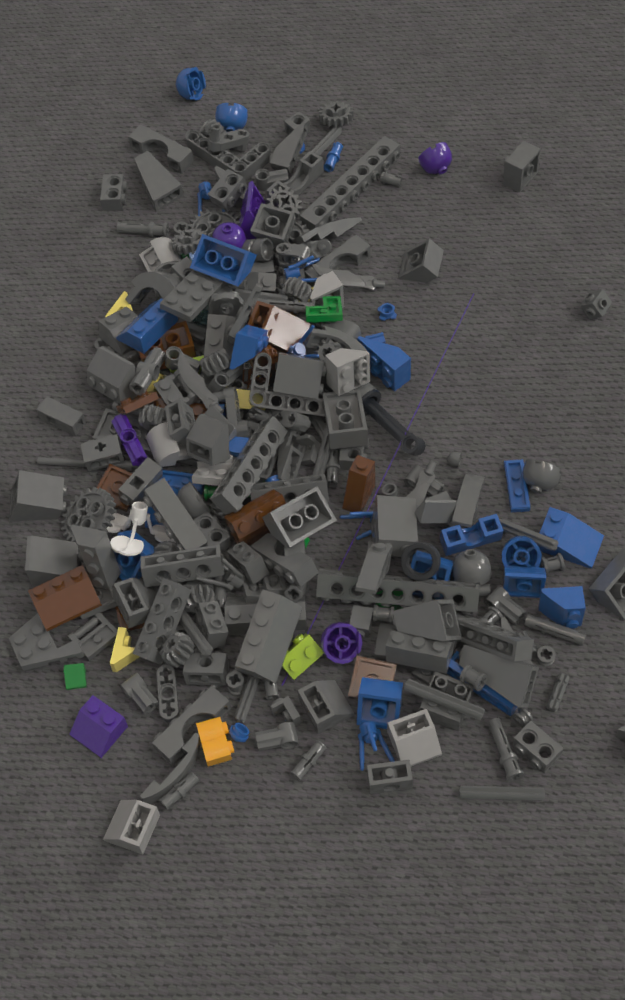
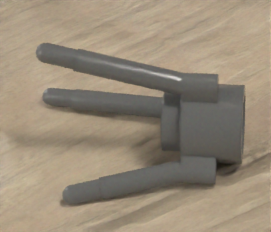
(233, 577)

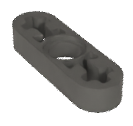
(162, 686)

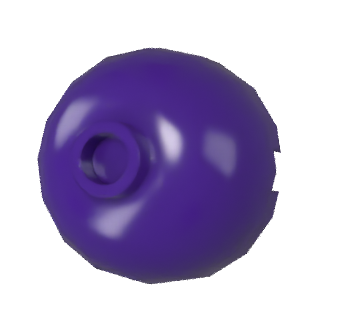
(436, 159)
(230, 233)
(341, 642)

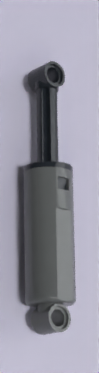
(370, 400)

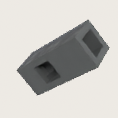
(61, 416)
(142, 478)

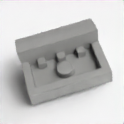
(159, 253)
(165, 448)
(210, 474)

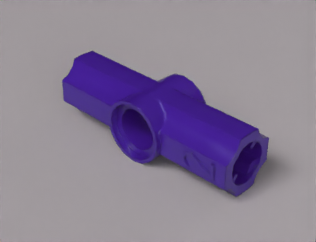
(133, 446)

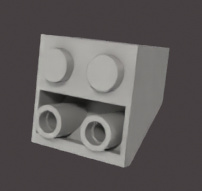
(347, 369)
(414, 738)
(132, 825)

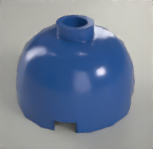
(189, 81)
(231, 116)
(521, 552)

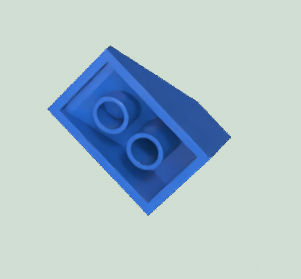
(575, 538)

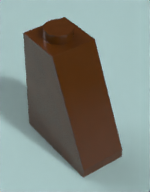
(359, 484)

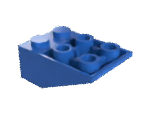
(388, 363)

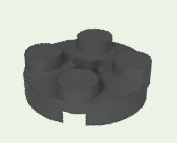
(220, 301)

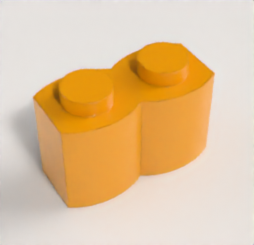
(214, 741)

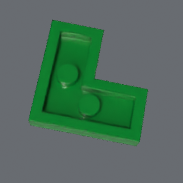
(330, 311)

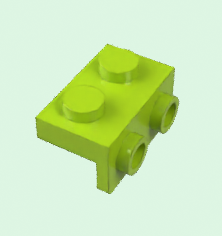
(301, 655)

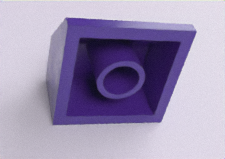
(97, 726)

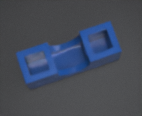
(483, 532)

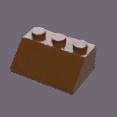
(176, 336)
(248, 523)
(64, 598)

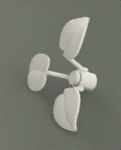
(138, 515)

